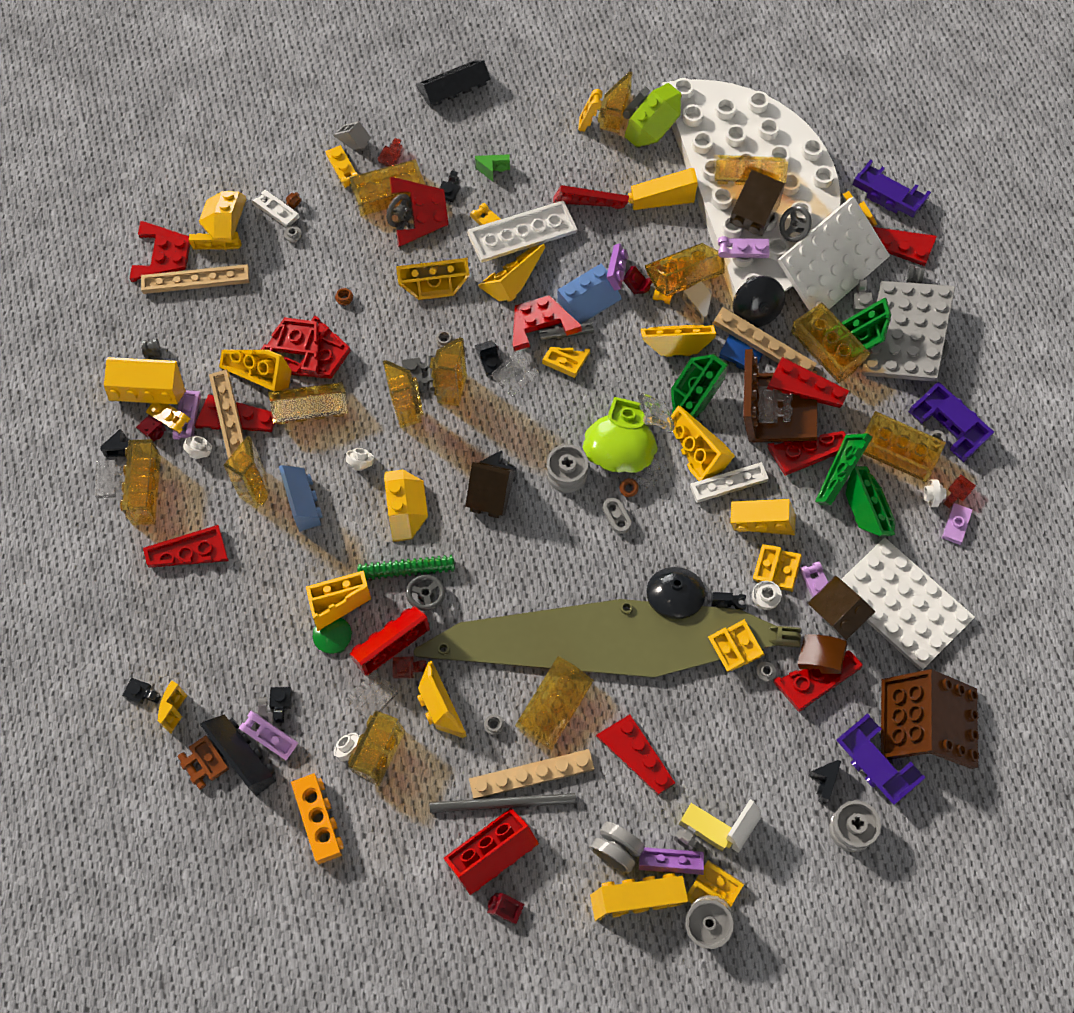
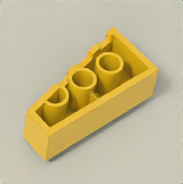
(638, 896)

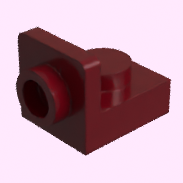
(636, 281)
(151, 428)
(505, 907)

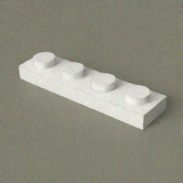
(729, 482)

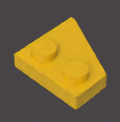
(565, 360)

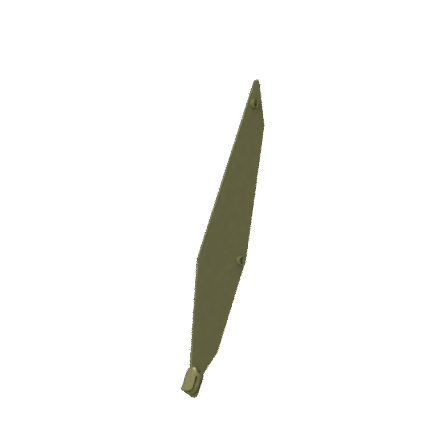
(601, 638)

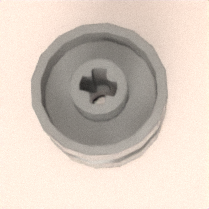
(567, 468)
(861, 816)
(617, 847)
(710, 935)

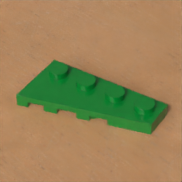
(843, 464)

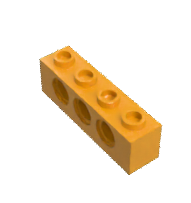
(303, 789)

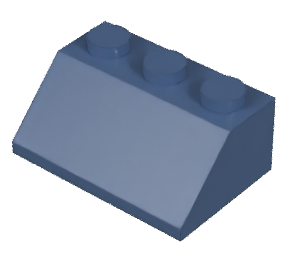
(588, 294)
(301, 497)

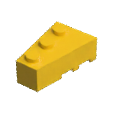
(764, 516)
(337, 597)

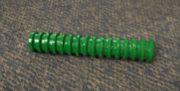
(407, 567)

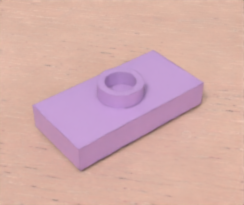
(957, 524)

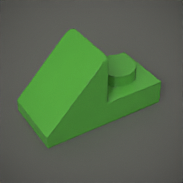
(488, 163)

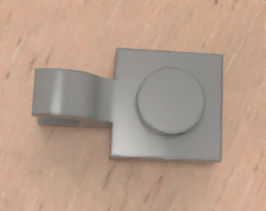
(861, 299)
(262, 711)
(686, 838)

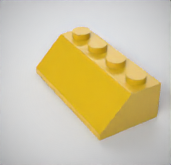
(143, 381)

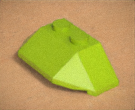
(654, 116)

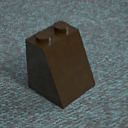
(757, 203)
(489, 489)
(841, 607)

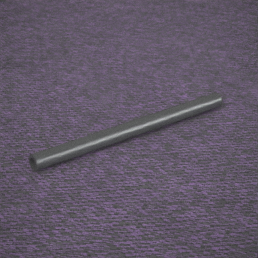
(506, 802)

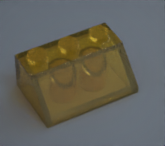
(376, 747)

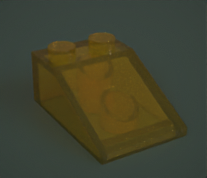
(614, 104)

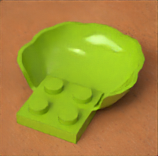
(621, 439)

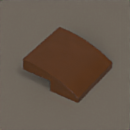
(822, 653)

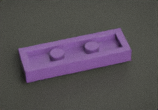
(617, 266)
(672, 861)

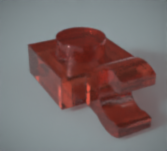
(390, 155)
(959, 489)
(405, 667)

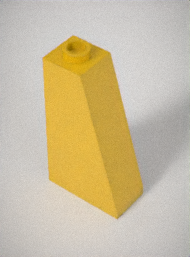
(665, 191)

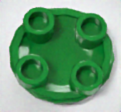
(333, 637)

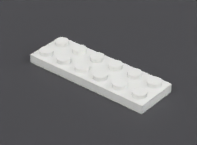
(522, 231)

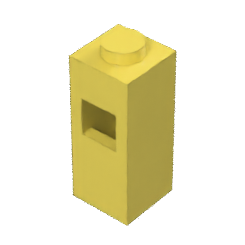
(706, 827)

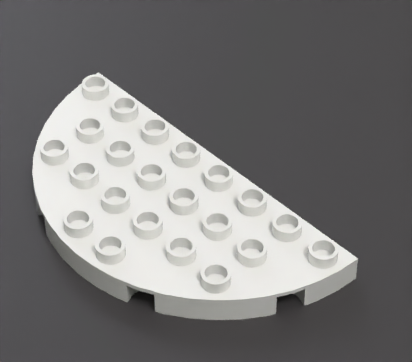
(748, 122)

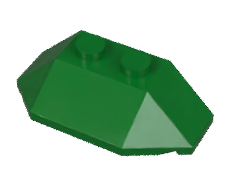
(870, 324)
(698, 383)
(869, 503)

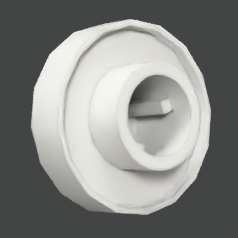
(197, 447)
(359, 459)
(934, 493)
(766, 595)
(346, 746)

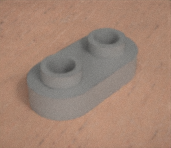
(617, 516)

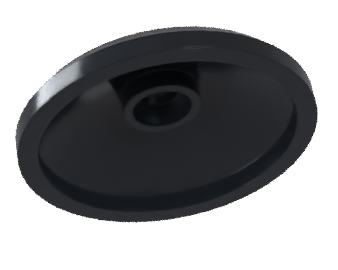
(756, 294)
(673, 600)

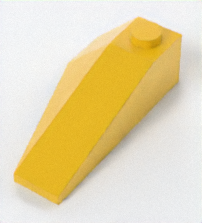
(514, 276)
(703, 449)

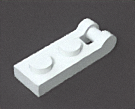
(276, 209)

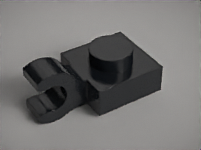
(450, 187)
(725, 600)
(139, 691)
(279, 701)

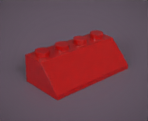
(390, 641)
(491, 851)

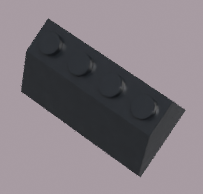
(453, 82)
(239, 754)

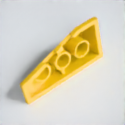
(258, 366)

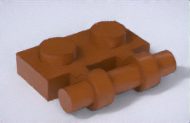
(208, 758)

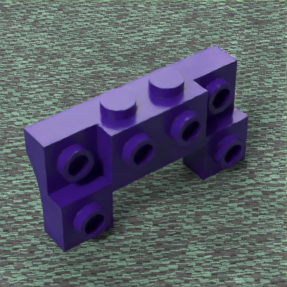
(888, 192)
(954, 417)
(876, 767)

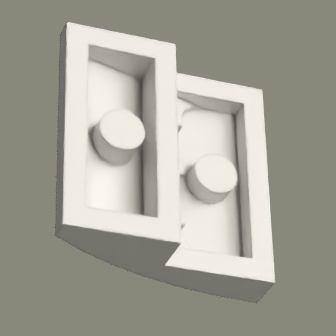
(744, 826)

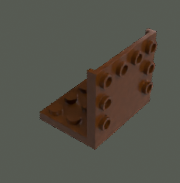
(803, 420)
(929, 716)

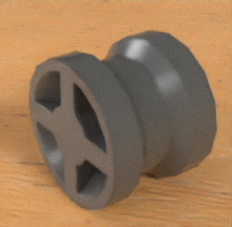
(915, 275)
(151, 348)

